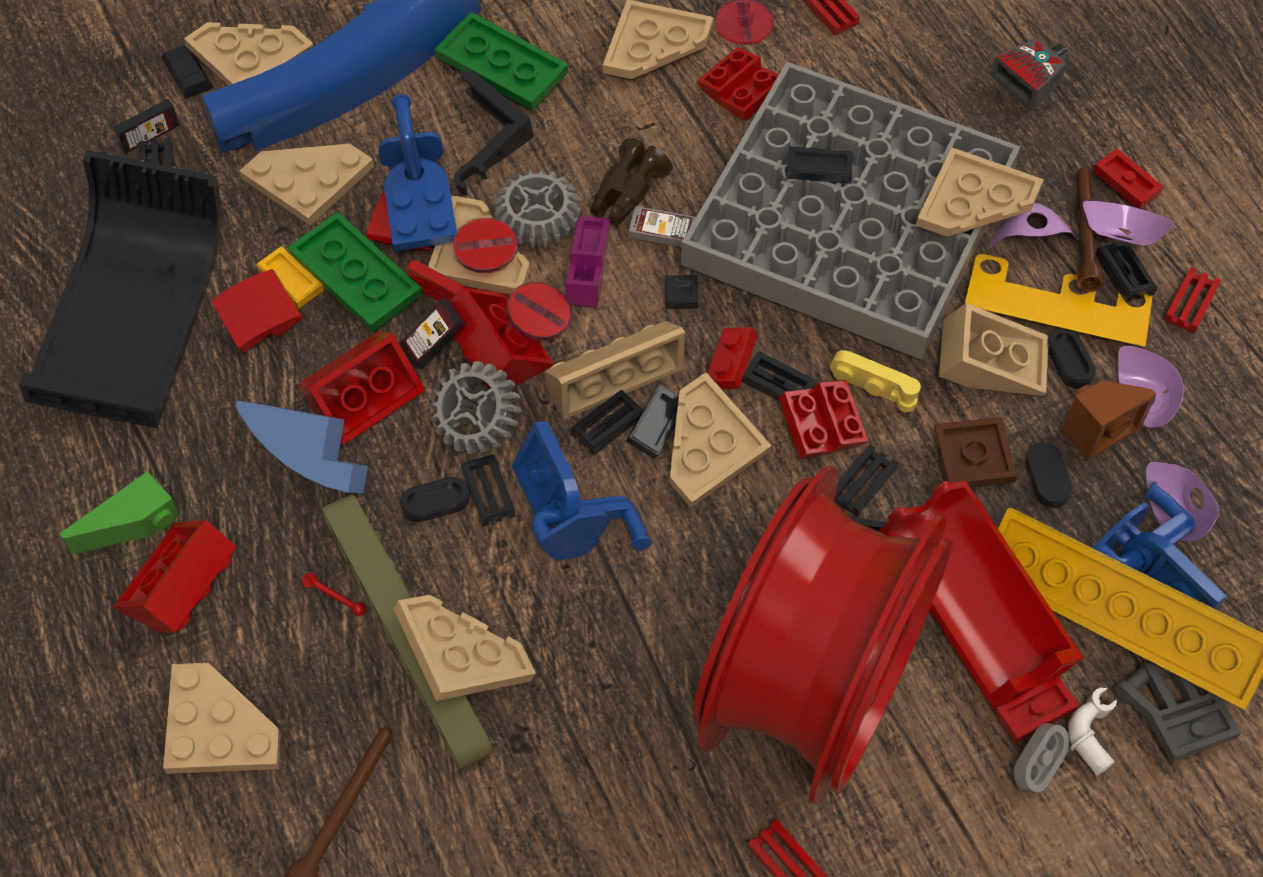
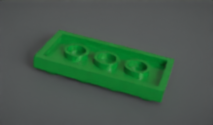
(502, 60)
(355, 271)

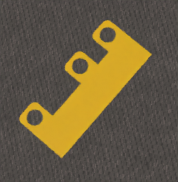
(1059, 310)

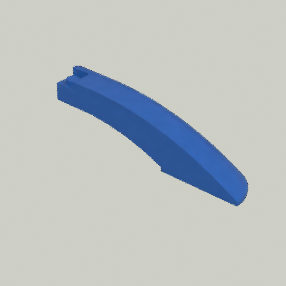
(335, 75)

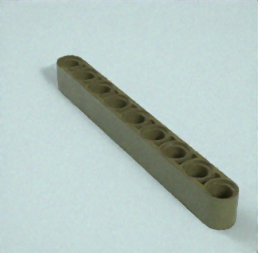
(383, 588)

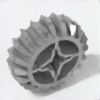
(536, 198)
(452, 418)

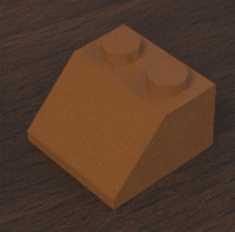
(1106, 415)

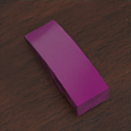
(587, 261)

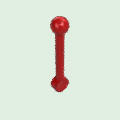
(310, 580)

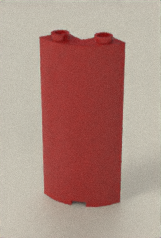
(988, 599)

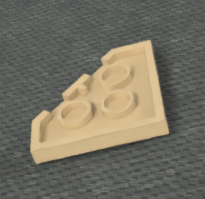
(653, 37)
(245, 49)
(307, 178)
(975, 193)
(445, 262)
(710, 441)
(459, 651)
(215, 725)

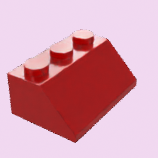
(493, 339)
(363, 384)
(176, 576)

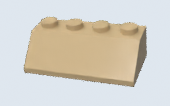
(617, 366)

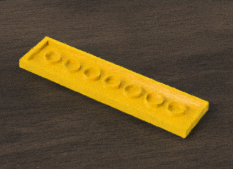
(1138, 611)

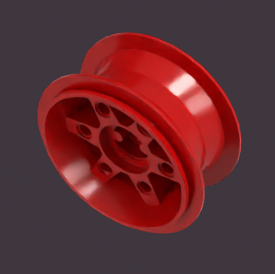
(819, 632)

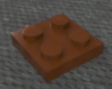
(975, 452)

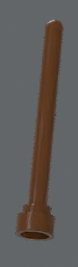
(1090, 275)
(309, 864)

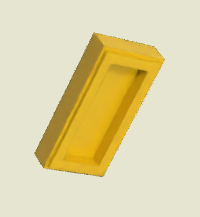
(296, 279)

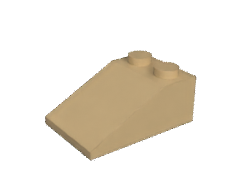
(992, 353)

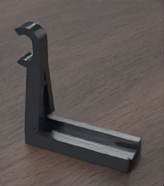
(515, 133)

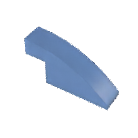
(304, 444)

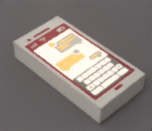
(659, 226)

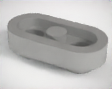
(1041, 757)

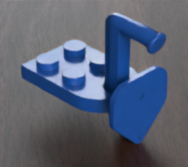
(422, 203)
(560, 520)
(1155, 551)

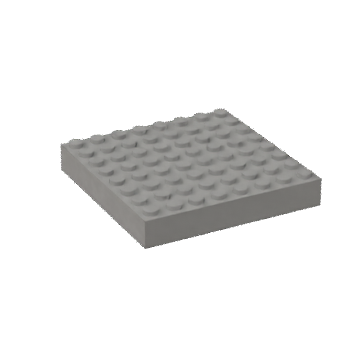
(841, 246)

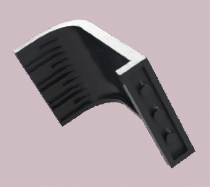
(106, 342)

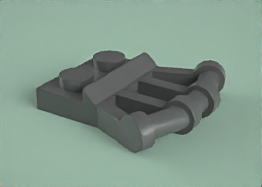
(1184, 727)

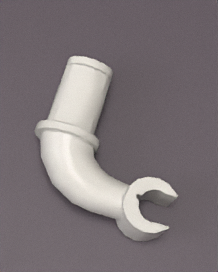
(1082, 736)

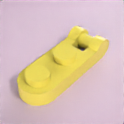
(876, 379)

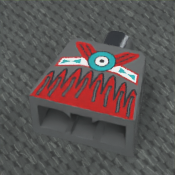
(1031, 71)

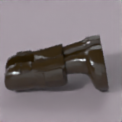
(627, 190)

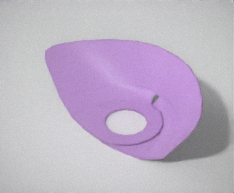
(1108, 217)
(1019, 226)
(1154, 372)
(1178, 484)

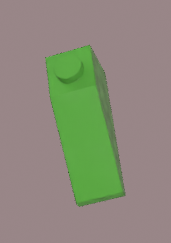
(126, 516)

